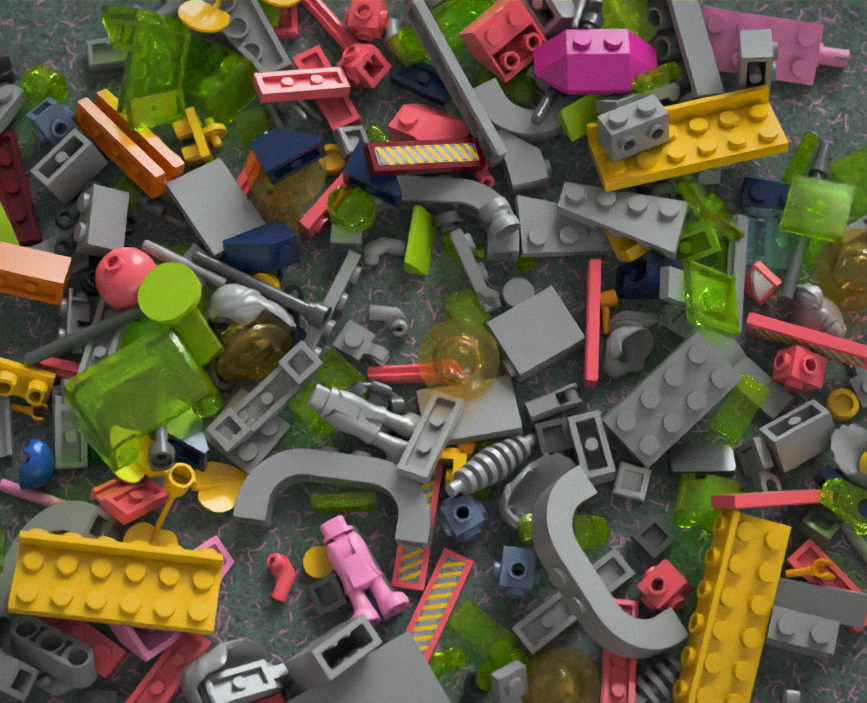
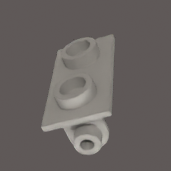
(72, 311)

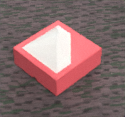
(761, 283)

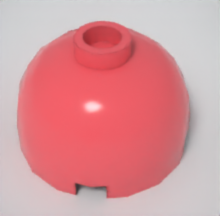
(120, 276)

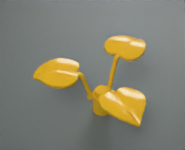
(209, 19)
(215, 487)

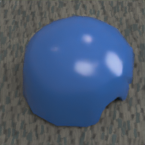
(38, 467)

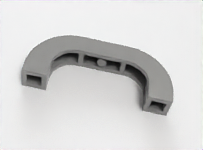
(517, 120)
(441, 195)
(330, 467)
(60, 518)
(580, 583)

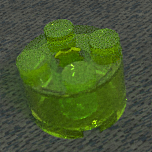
(694, 500)

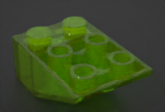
(217, 80)

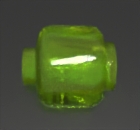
(43, 81)

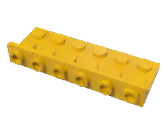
(701, 138)
(116, 582)
(732, 609)

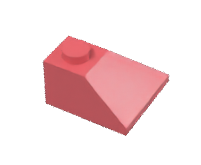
(425, 122)

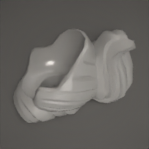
(816, 311)
(628, 342)

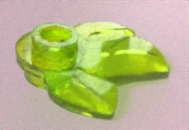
(629, 16)
(499, 655)

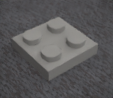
(258, 446)

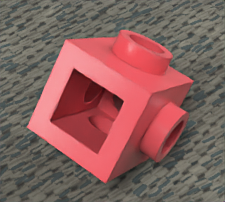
(367, 19)
(363, 65)
(799, 369)
(664, 587)

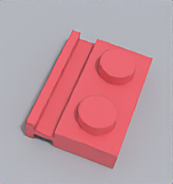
(129, 501)

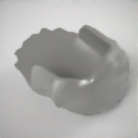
(244, 305)
(847, 448)
(524, 491)
(221, 658)

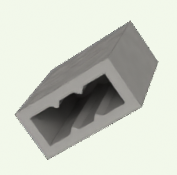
(535, 334)
(333, 653)

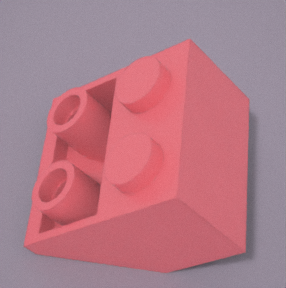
(503, 38)

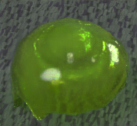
(351, 209)

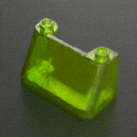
(137, 393)

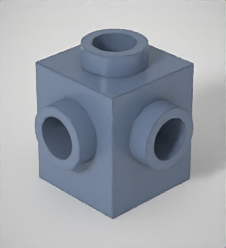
(51, 121)
(462, 529)
(518, 560)

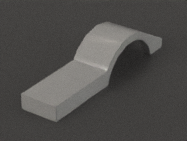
(732, 352)

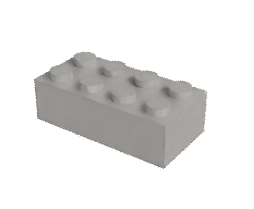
(671, 399)

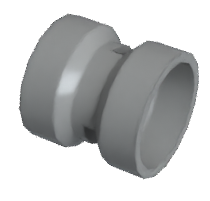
(498, 217)

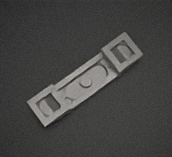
(266, 399)

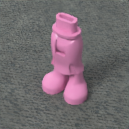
(358, 572)

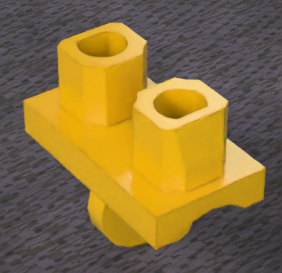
(192, 127)
(25, 381)

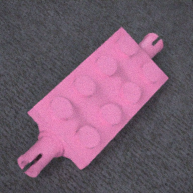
(798, 43)

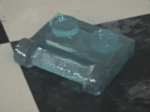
(776, 243)

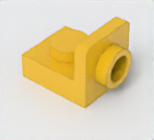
(454, 458)

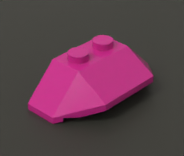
(593, 61)

